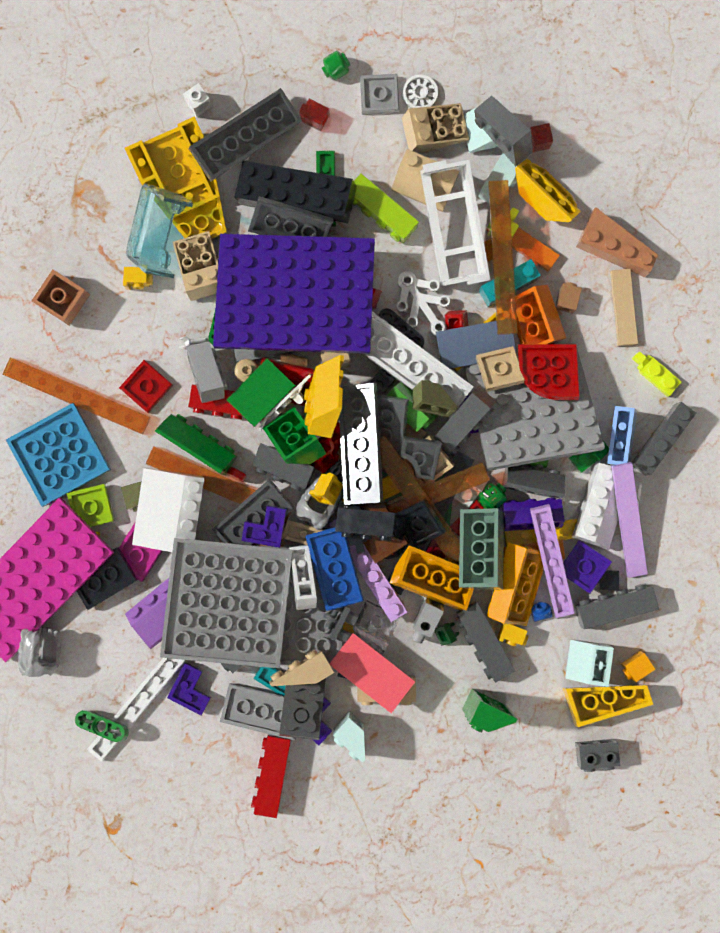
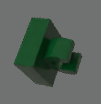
(445, 633)

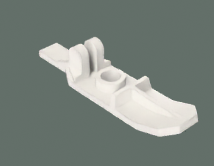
(295, 394)

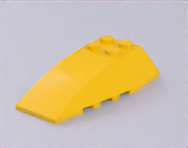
(171, 166)

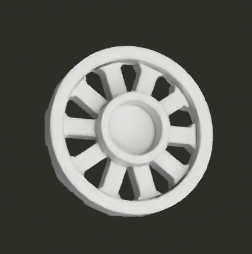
(420, 91)

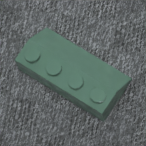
(481, 549)

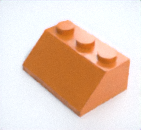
(538, 317)

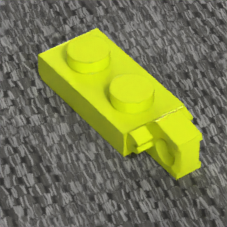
(656, 373)

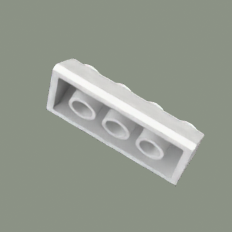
(598, 510)

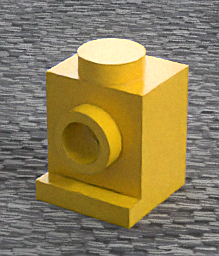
(136, 278)
(327, 489)
(513, 635)

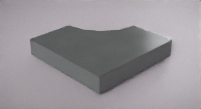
(422, 455)

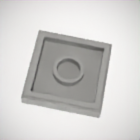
(379, 94)

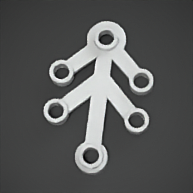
(420, 299)

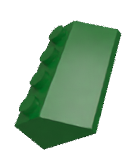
(196, 444)
(487, 713)

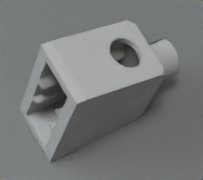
(429, 612)

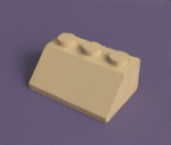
(409, 181)

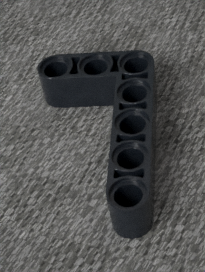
(411, 333)

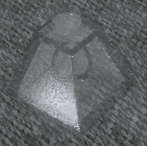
(374, 627)

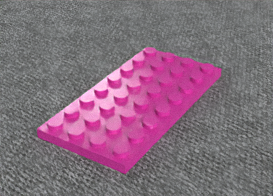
(45, 571)

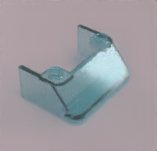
(152, 228)

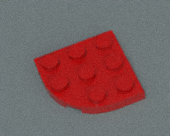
(550, 370)

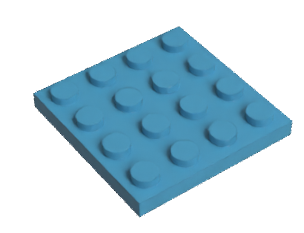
(58, 454)

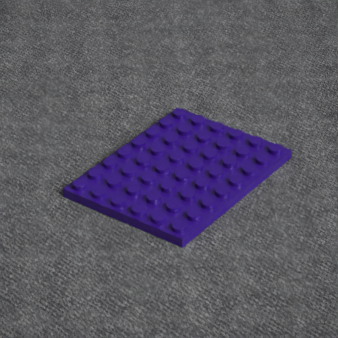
(294, 293)

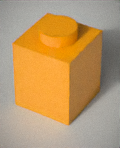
(637, 666)

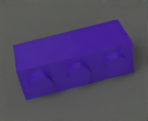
(518, 514)

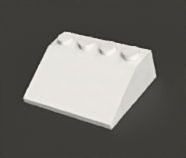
(167, 508)

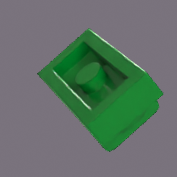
(585, 460)

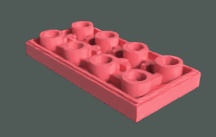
(372, 672)

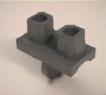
(337, 631)

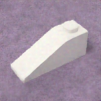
(303, 578)

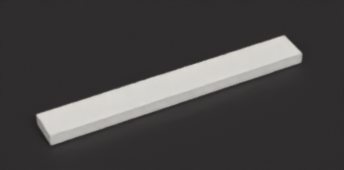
(138, 703)

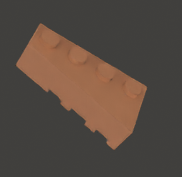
(615, 244)

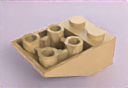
(434, 127)
(197, 265)
(308, 671)

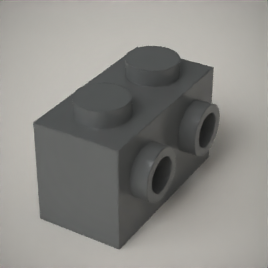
(597, 754)

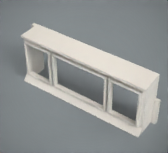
(473, 216)

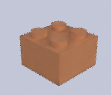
(61, 297)

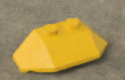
(545, 193)

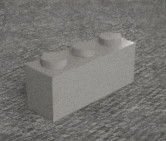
(206, 371)

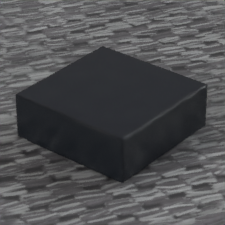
(609, 580)

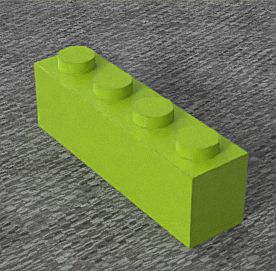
(383, 210)

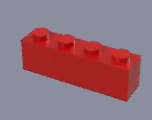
(217, 407)
(271, 777)

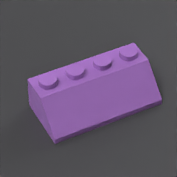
(149, 615)

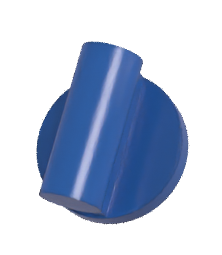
(541, 611)

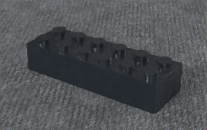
(299, 188)

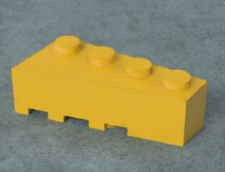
(602, 702)

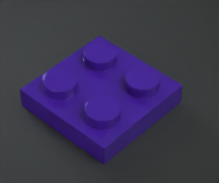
(585, 566)

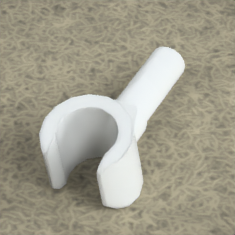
(190, 341)

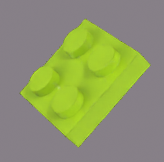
(92, 505)

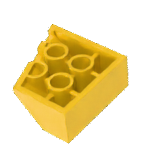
(324, 398)

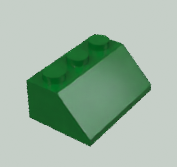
(292, 439)

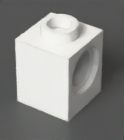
(197, 100)

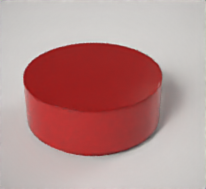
(236, 474)

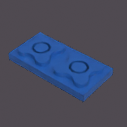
(334, 569)

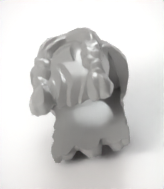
(316, 519)
(29, 660)

